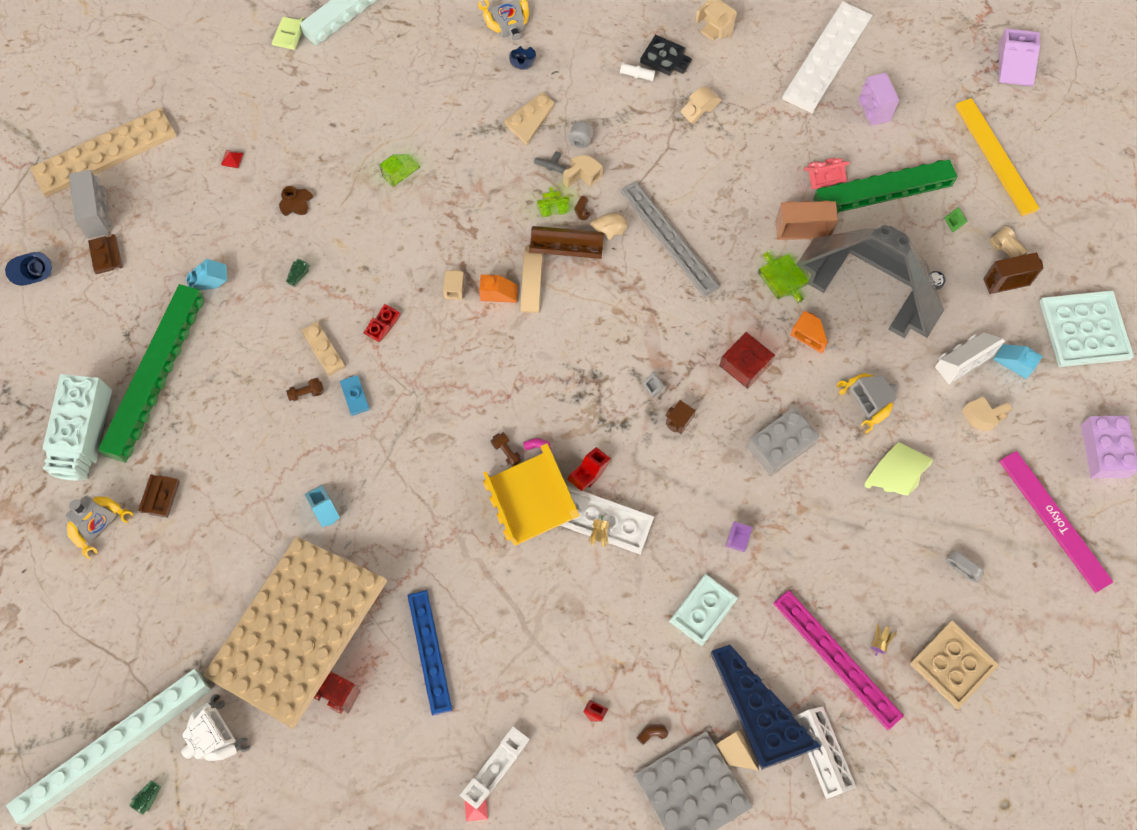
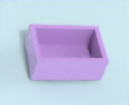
(1109, 447)

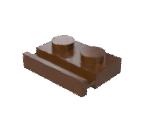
(105, 254)
(159, 495)

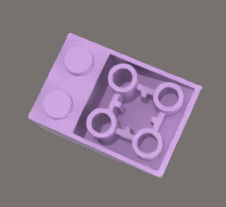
(1018, 56)

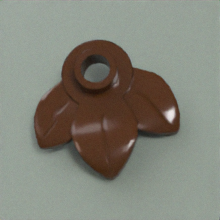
(296, 202)

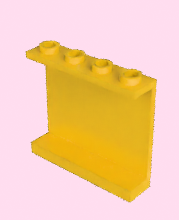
(531, 497)

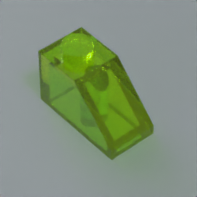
(398, 168)

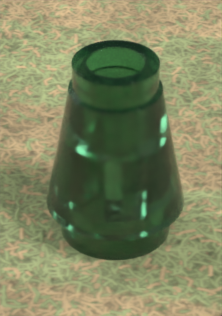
(297, 272)
(145, 797)

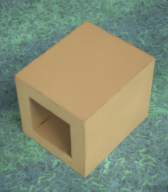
(453, 284)

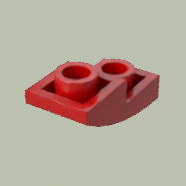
(382, 324)

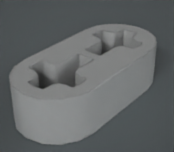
(964, 566)

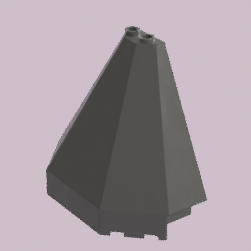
(889, 252)

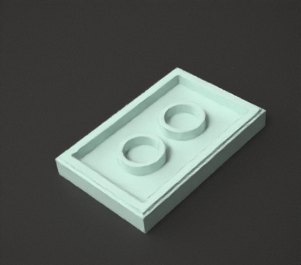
(703, 609)

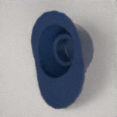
(28, 268)

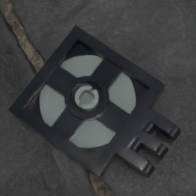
(665, 56)

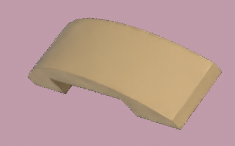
(531, 281)

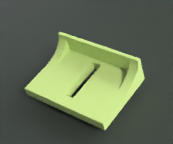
(290, 26)

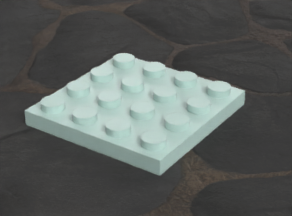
(1086, 329)

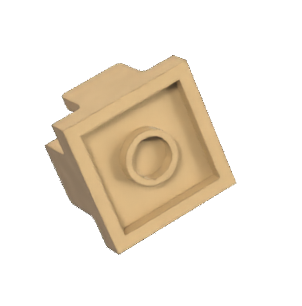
(719, 19)

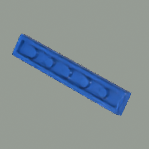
(429, 653)

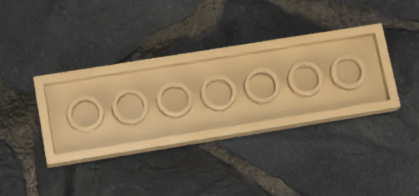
(104, 151)

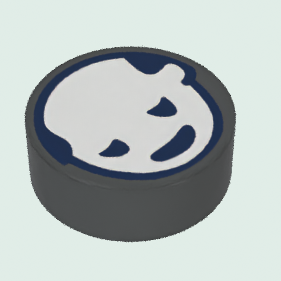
(939, 279)

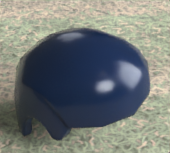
(522, 58)

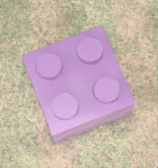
(878, 99)

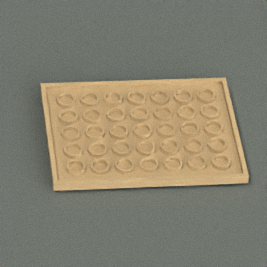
(295, 631)

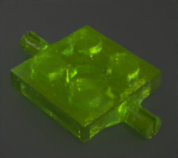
(783, 277)

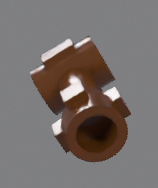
(315, 388)
(500, 441)

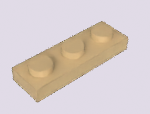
(323, 348)

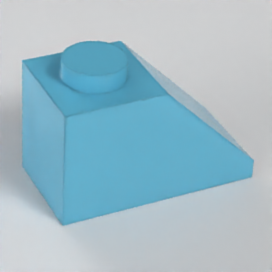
(1018, 359)
(322, 506)

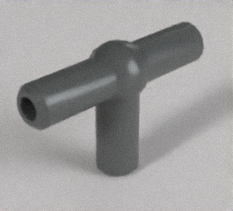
(551, 165)

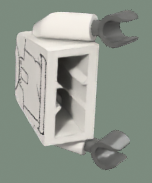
(208, 734)

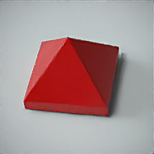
(232, 159)
(595, 711)

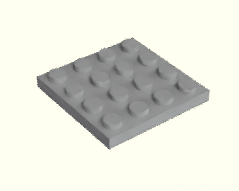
(693, 788)

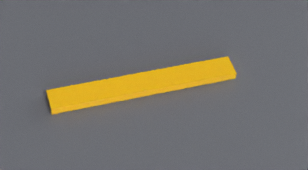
(997, 157)

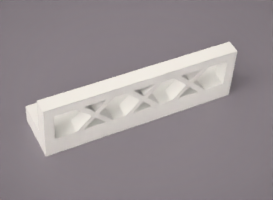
(826, 769)

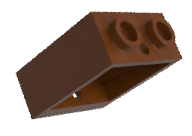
(1013, 273)

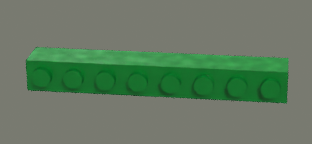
(889, 186)

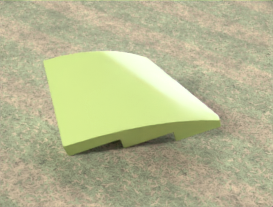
(899, 470)

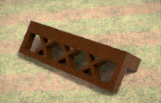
(566, 240)

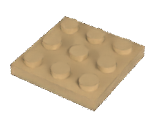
(954, 664)

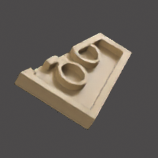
(527, 119)

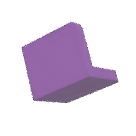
(738, 536)

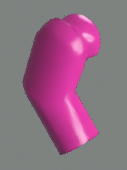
(535, 443)

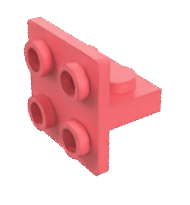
(827, 172)

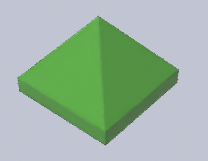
(955, 219)

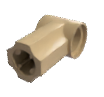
(1006, 241)

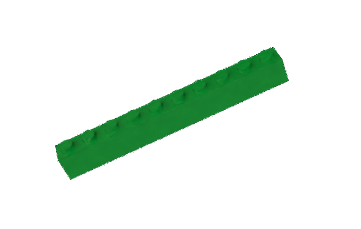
(151, 374)

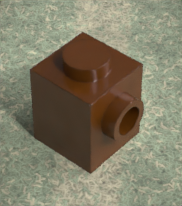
(679, 417)

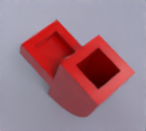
(590, 469)

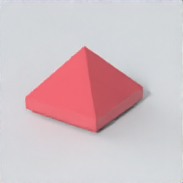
(473, 814)

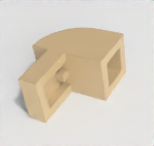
(701, 100)
(585, 168)
(982, 416)

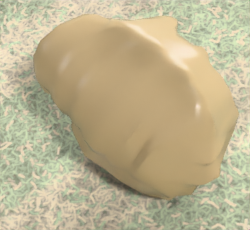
(610, 224)

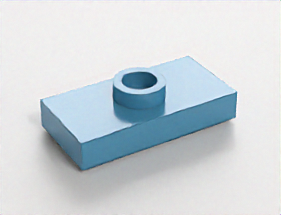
(354, 395)

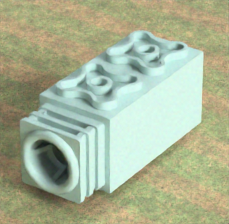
(75, 426)

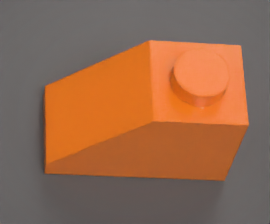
(497, 289)
(810, 331)

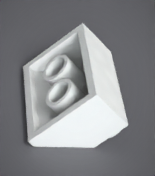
(968, 356)

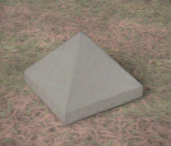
(653, 384)

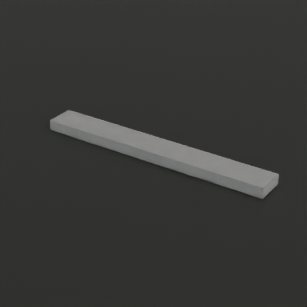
(670, 239)

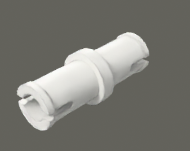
(637, 71)

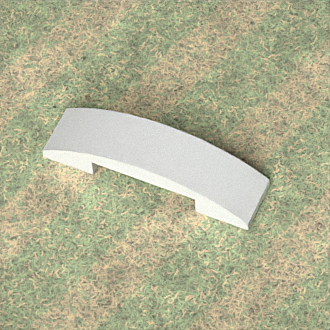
(495, 768)

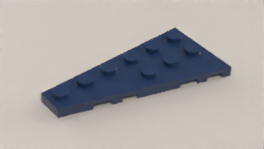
(765, 719)

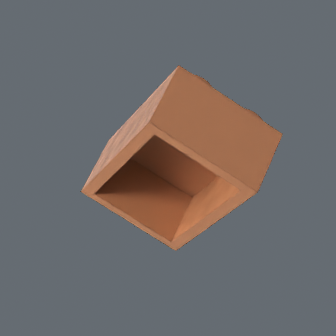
(805, 220)

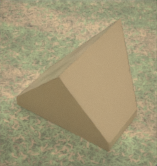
(738, 751)

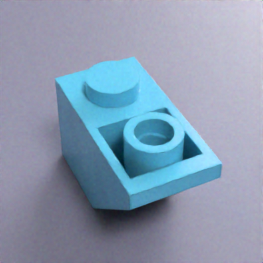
(207, 275)

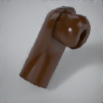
(580, 209)
(652, 730)

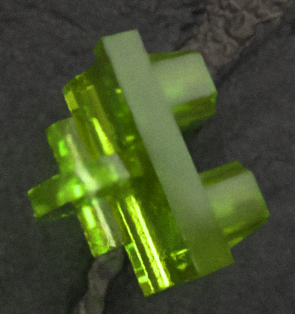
(545, 204)

